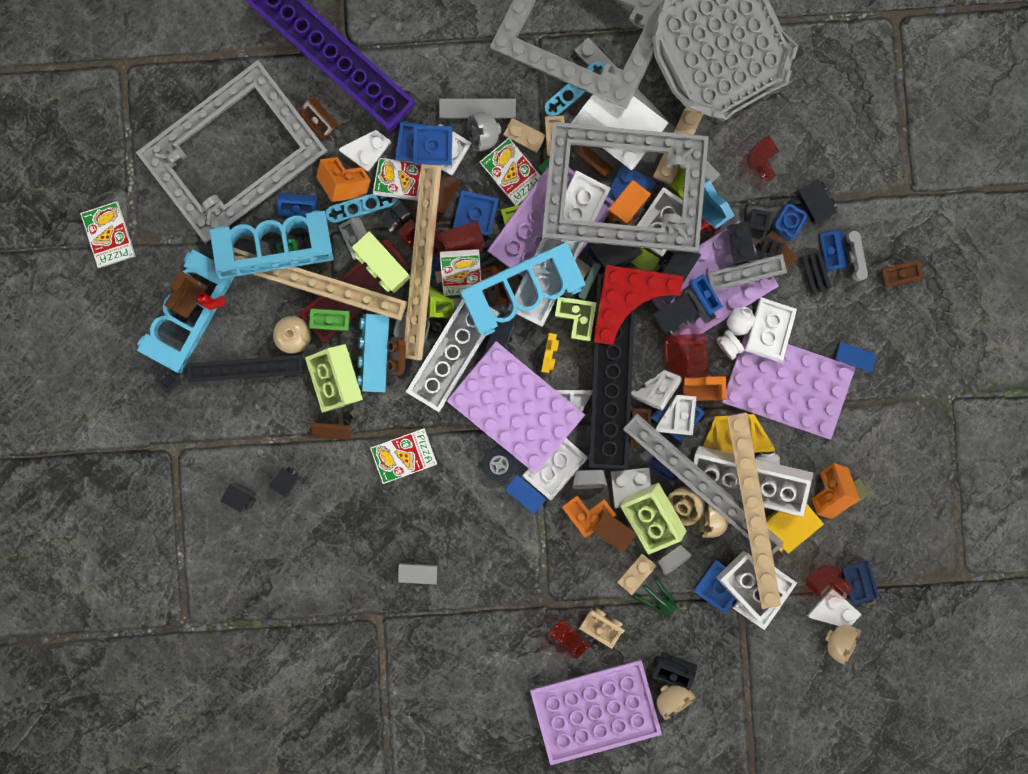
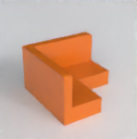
(342, 183)
(628, 204)
(705, 388)
(838, 492)
(584, 518)

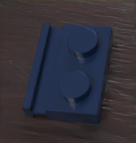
(861, 581)

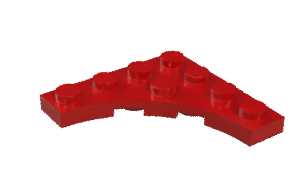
(624, 291)

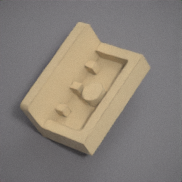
(602, 628)

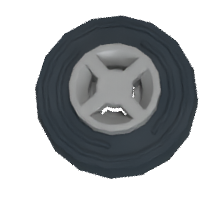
(499, 465)

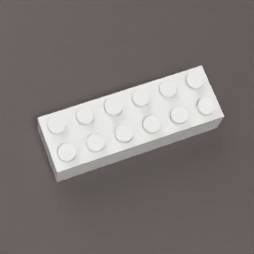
(447, 360)
(781, 486)

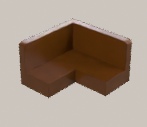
(185, 293)
(614, 531)

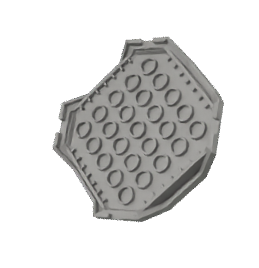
(721, 53)

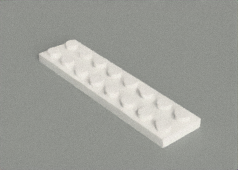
(582, 203)

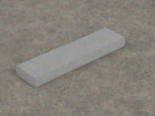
(464, 107)
(747, 272)

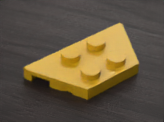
(720, 437)

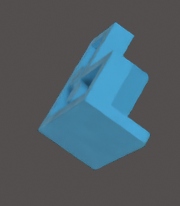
(715, 208)

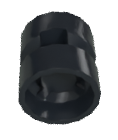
(396, 217)

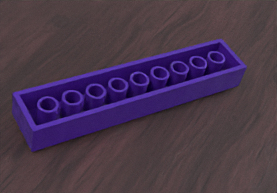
(337, 59)

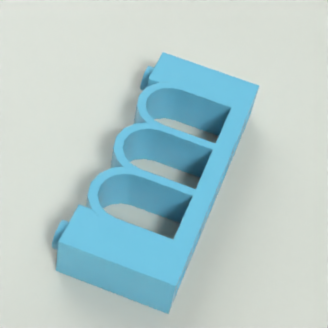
(224, 239)
(564, 265)
(154, 347)

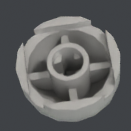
(484, 131)

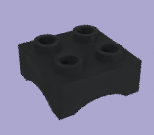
(614, 254)

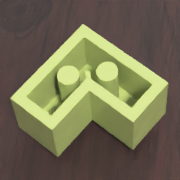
(581, 313)

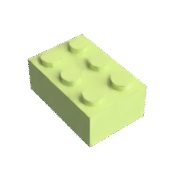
(380, 263)
(333, 378)
(653, 518)

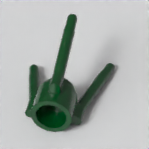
(665, 606)

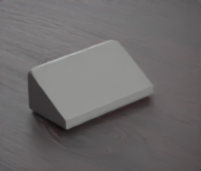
(352, 232)
(417, 573)

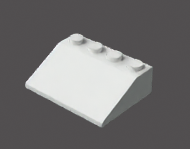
(606, 114)

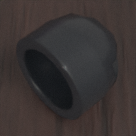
(433, 329)

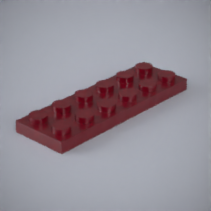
(356, 276)

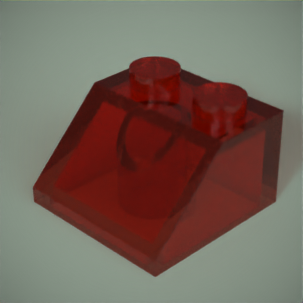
(464, 238)
(687, 355)

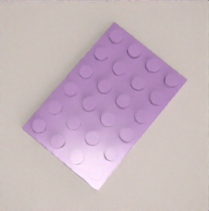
(524, 229)
(716, 256)
(798, 392)
(515, 407)
(595, 712)

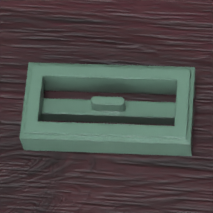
(589, 281)

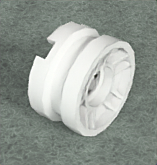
(730, 344)

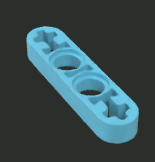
(576, 91)
(362, 208)

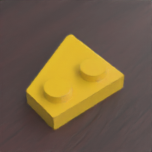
(552, 345)

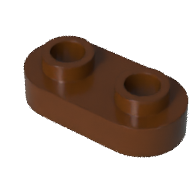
(396, 356)

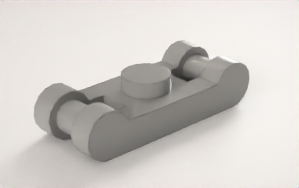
(857, 256)

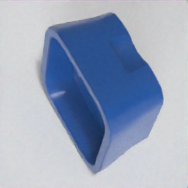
(789, 221)

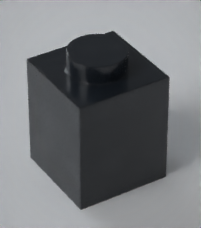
(285, 481)

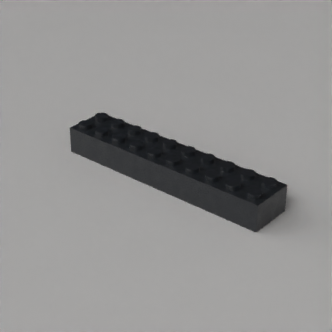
(611, 394)

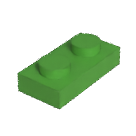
(329, 319)

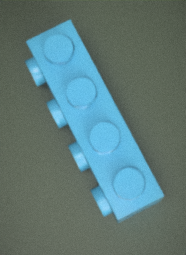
(373, 353)

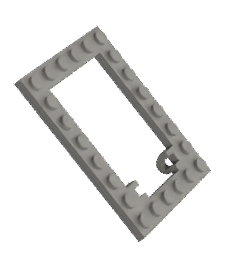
(611, 85)
(164, 150)
(682, 150)

